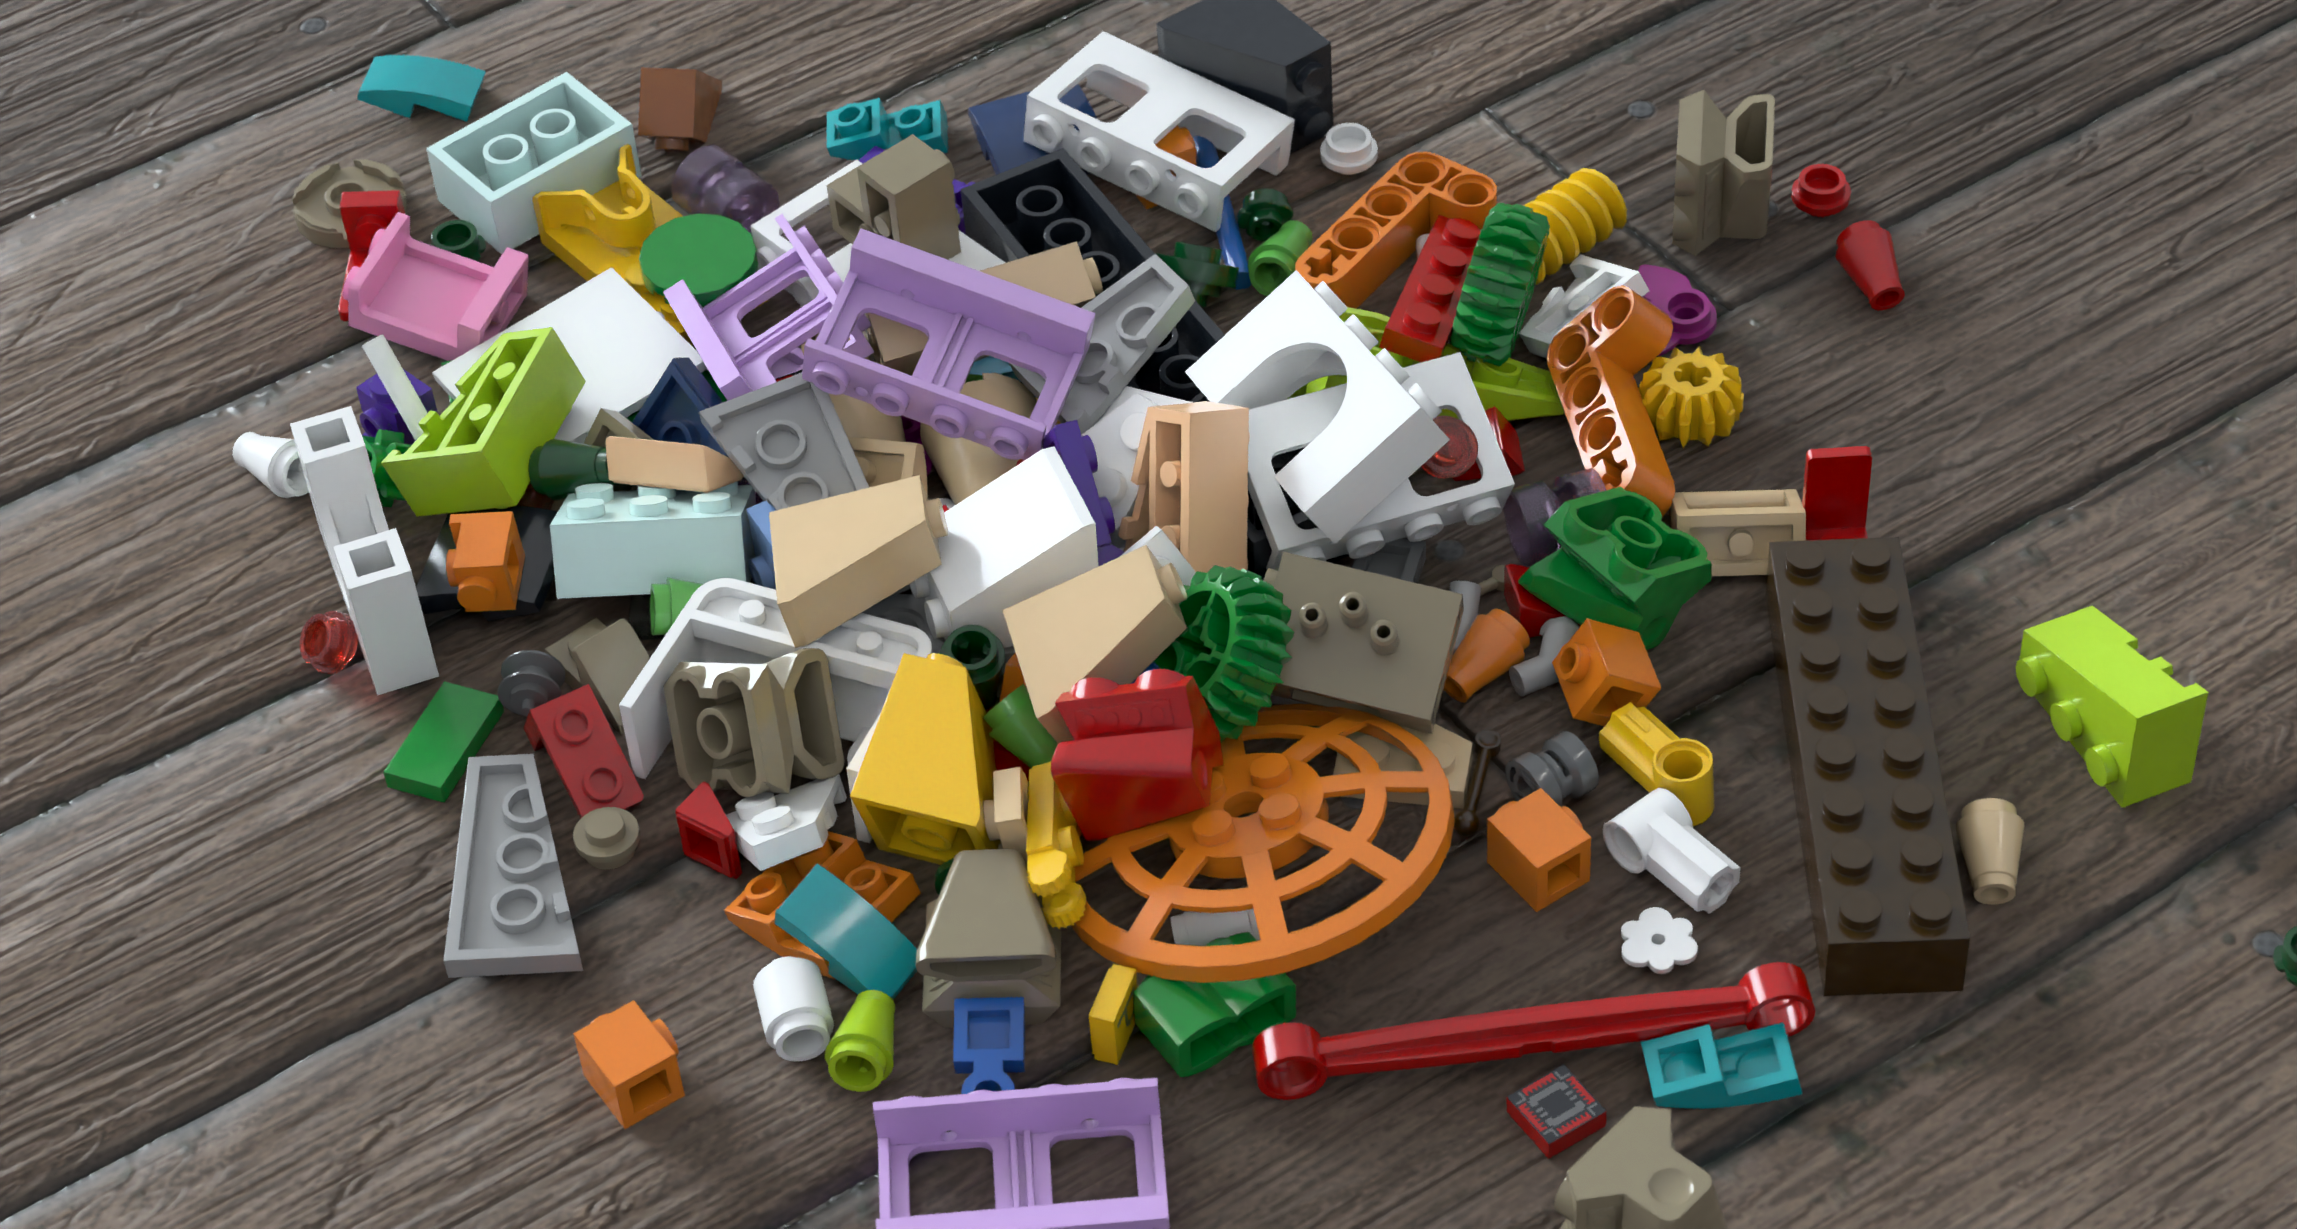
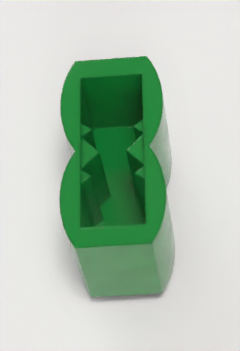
(1205, 1022)

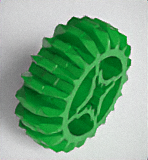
(1500, 283)
(1231, 644)

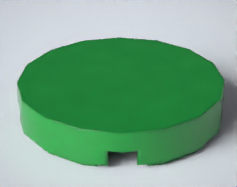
(703, 251)

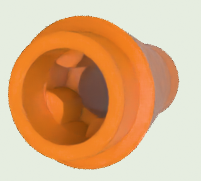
(1485, 653)

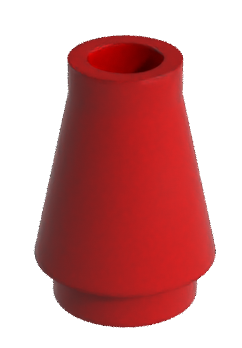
(1870, 261)

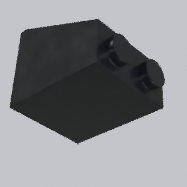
(1258, 53)

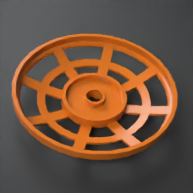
(1286, 825)

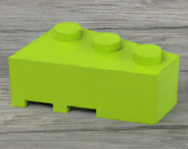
(484, 439)
(2113, 704)

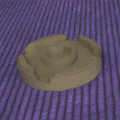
(320, 194)

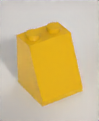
(928, 764)

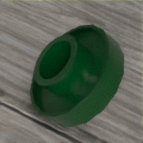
(1201, 270)

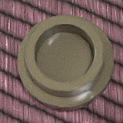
(607, 837)

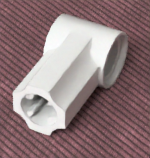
(1661, 838)

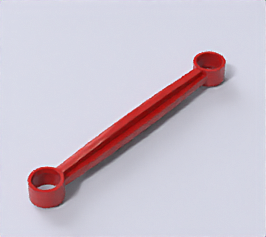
(1762, 998)

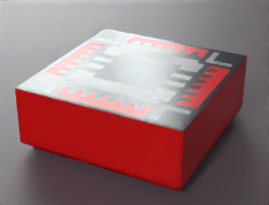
(1556, 1111)

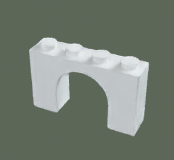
(1378, 431)
(364, 551)

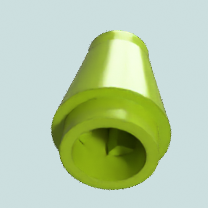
(863, 1045)

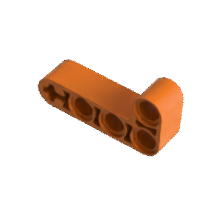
(1389, 218)
(1594, 376)

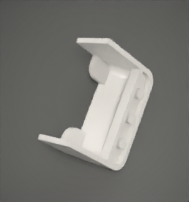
(744, 625)

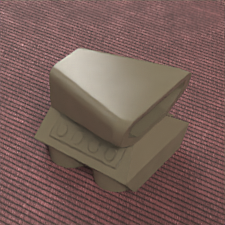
(1722, 171)
(754, 723)
(989, 939)
(1638, 1181)

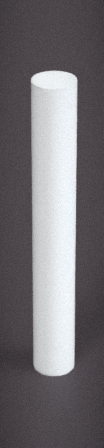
(396, 383)

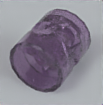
(721, 185)
(1534, 503)

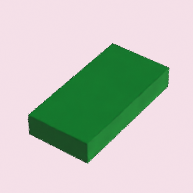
(442, 740)

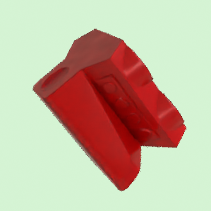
(1135, 752)

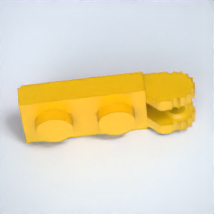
(1053, 850)

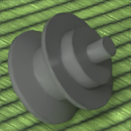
(530, 680)

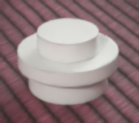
(1349, 149)

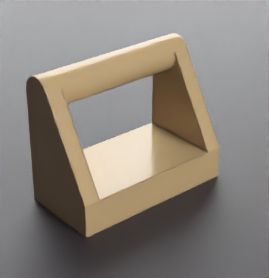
(1739, 525)

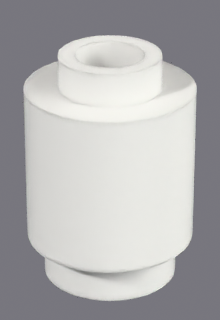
(794, 1008)

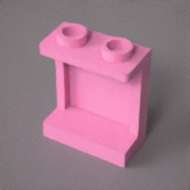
(432, 295)

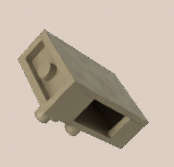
(1366, 640)

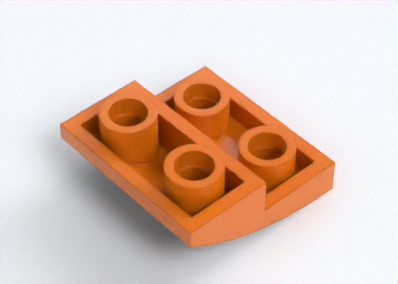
(880, 885)

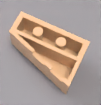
(1194, 482)

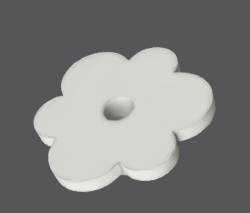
(1658, 941)

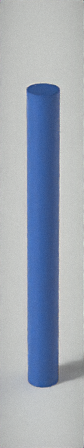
(1228, 234)

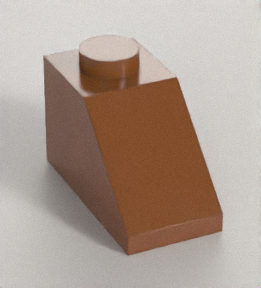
(677, 107)

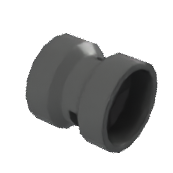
(1560, 769)

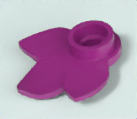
(1690, 309)

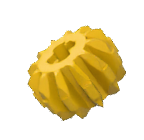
(1692, 396)

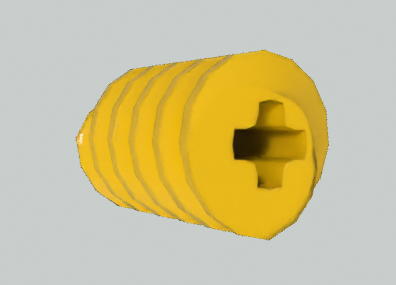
(1579, 215)

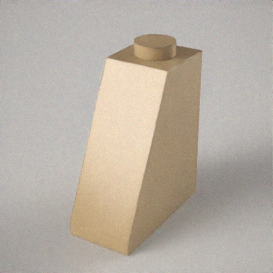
(851, 553)
(1095, 627)

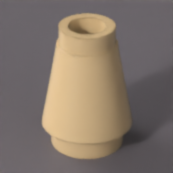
(1991, 848)

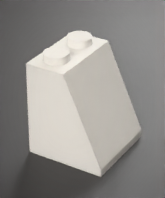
(1008, 546)

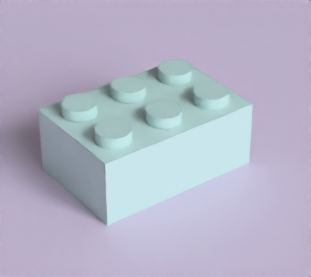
(536, 144)
(639, 537)

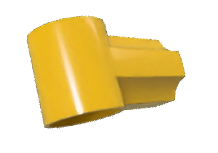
(1661, 758)

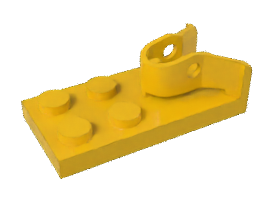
(607, 230)

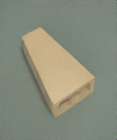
(1054, 272)

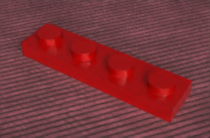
(1429, 300)

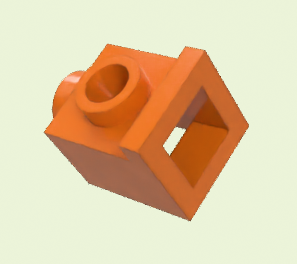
(485, 561)

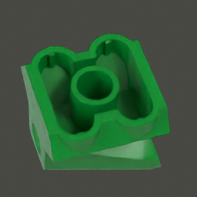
(1619, 564)

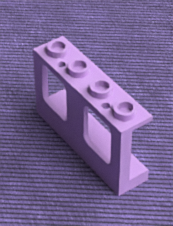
(964, 319)
(743, 362)
(1019, 1133)

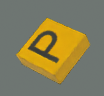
(1113, 1014)

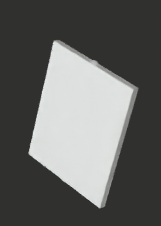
(612, 340)

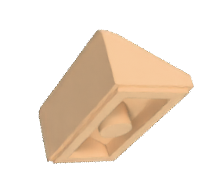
(668, 465)

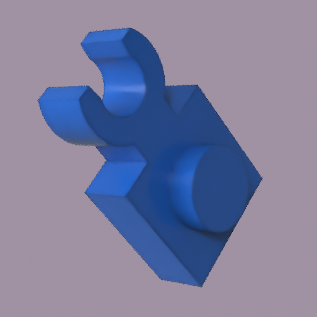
(989, 1041)

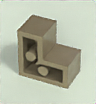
(900, 196)

